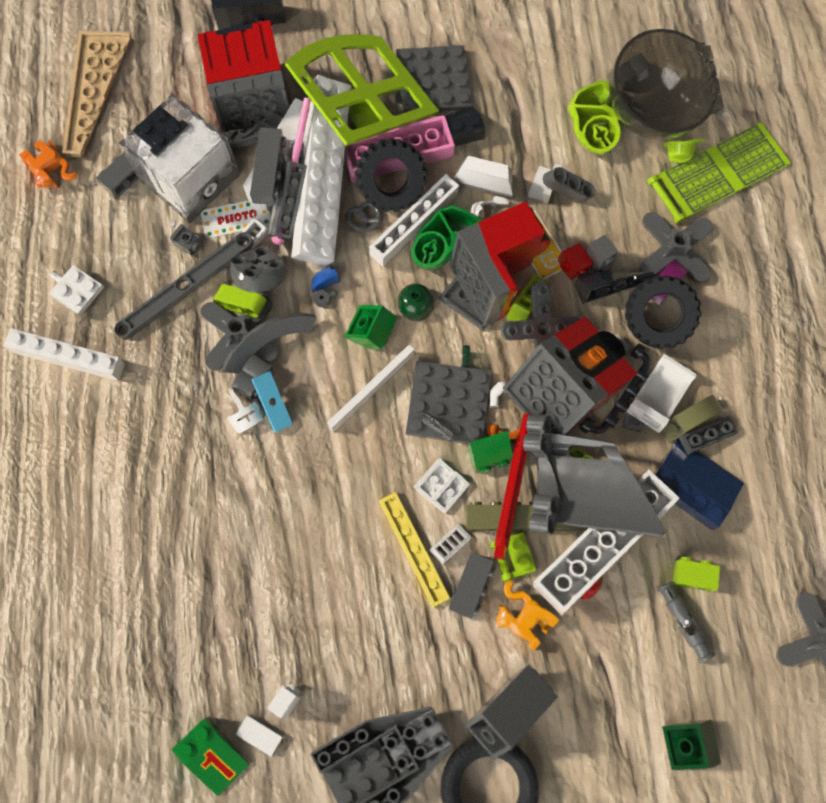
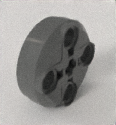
(257, 270)

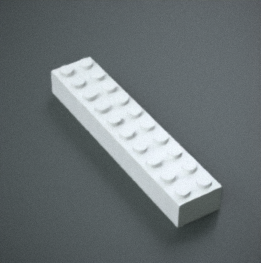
(320, 198)

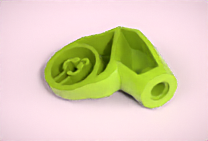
(594, 119)

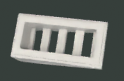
(259, 235)
(440, 557)

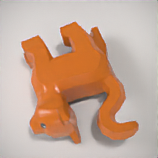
(45, 163)

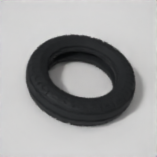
(473, 750)

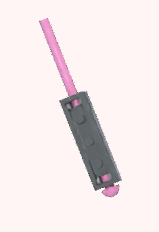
(290, 186)

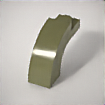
(692, 417)

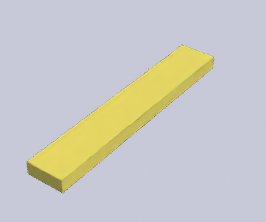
(414, 550)

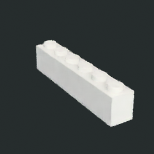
(413, 220)
(64, 354)

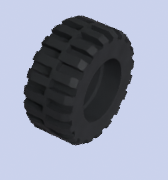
(408, 192)
(681, 330)

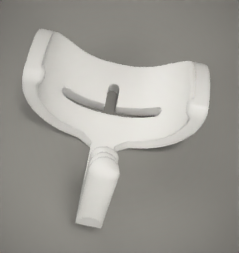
(244, 424)

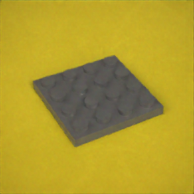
(440, 74)
(452, 396)

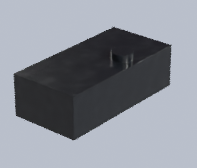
(239, 12)

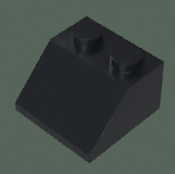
(465, 126)

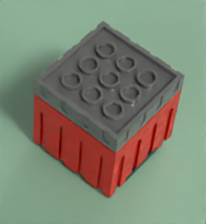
(243, 74)

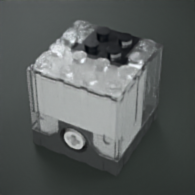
(180, 157)

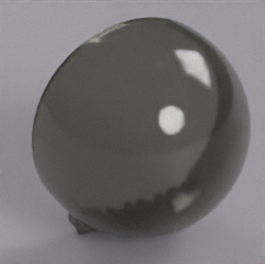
(664, 85)

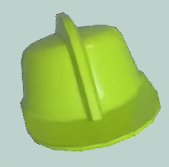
(682, 150)

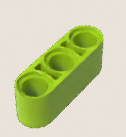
(239, 300)

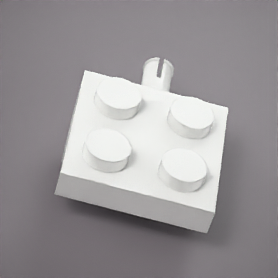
(75, 289)

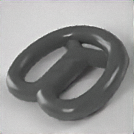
(366, 220)

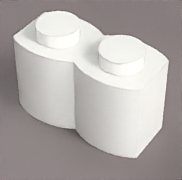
(285, 701)

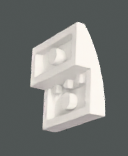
(441, 485)

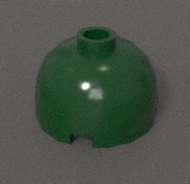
(415, 302)

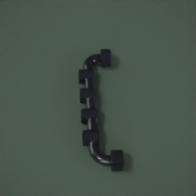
(621, 404)

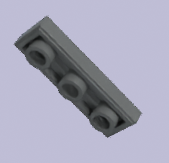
(701, 439)

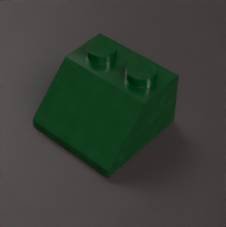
(692, 745)

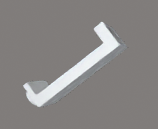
(661, 393)

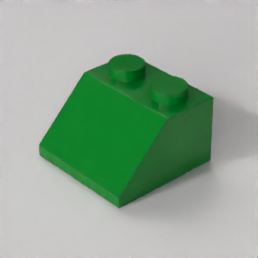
(371, 326)
(490, 452)

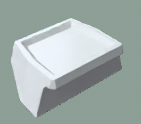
(485, 176)

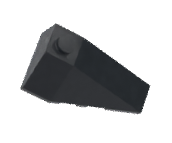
(602, 284)

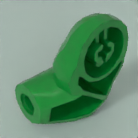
(436, 239)

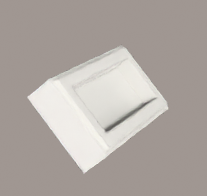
(259, 735)

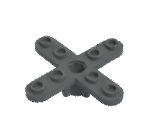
(671, 250)
(227, 324)
(540, 324)
(809, 646)

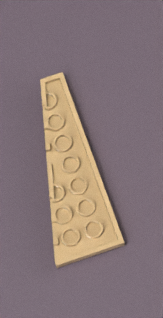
(94, 72)

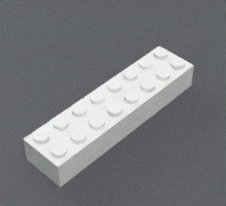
(596, 552)

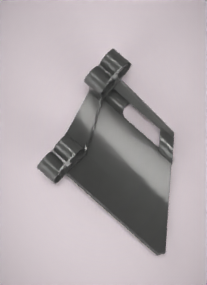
(584, 489)

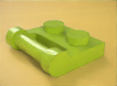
(519, 556)

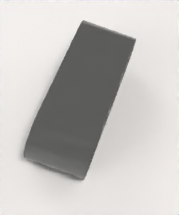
(568, 184)

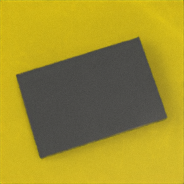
(458, 301)

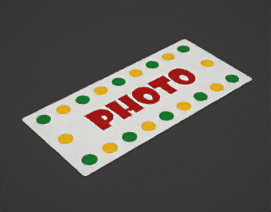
(231, 218)

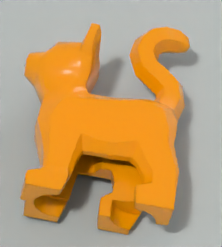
(528, 617)

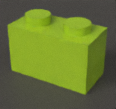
(695, 574)

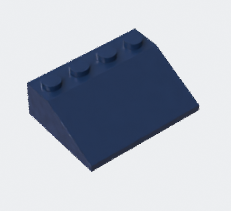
(701, 485)

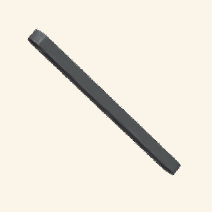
(173, 294)

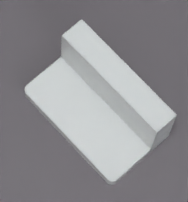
(538, 190)

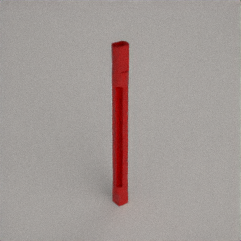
(512, 493)

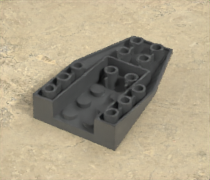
(383, 757)

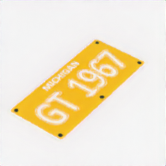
(546, 263)

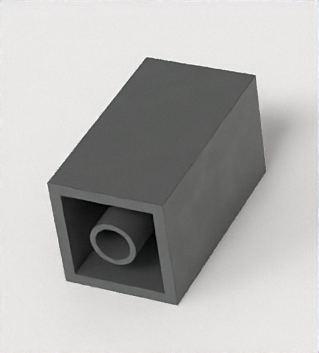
(511, 711)

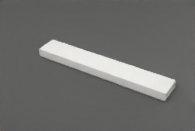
(376, 383)

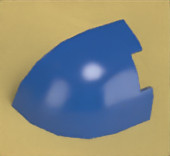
(324, 279)

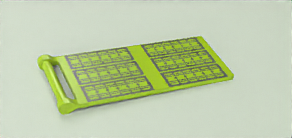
(720, 171)

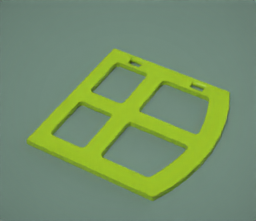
(364, 91)

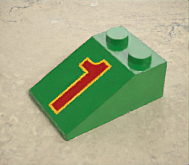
(210, 756)

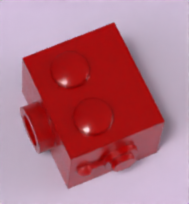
(575, 261)

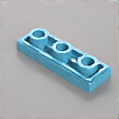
(276, 413)

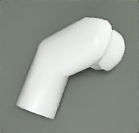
(495, 392)

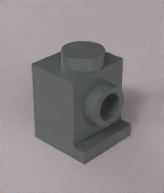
(181, 240)

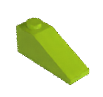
(522, 306)

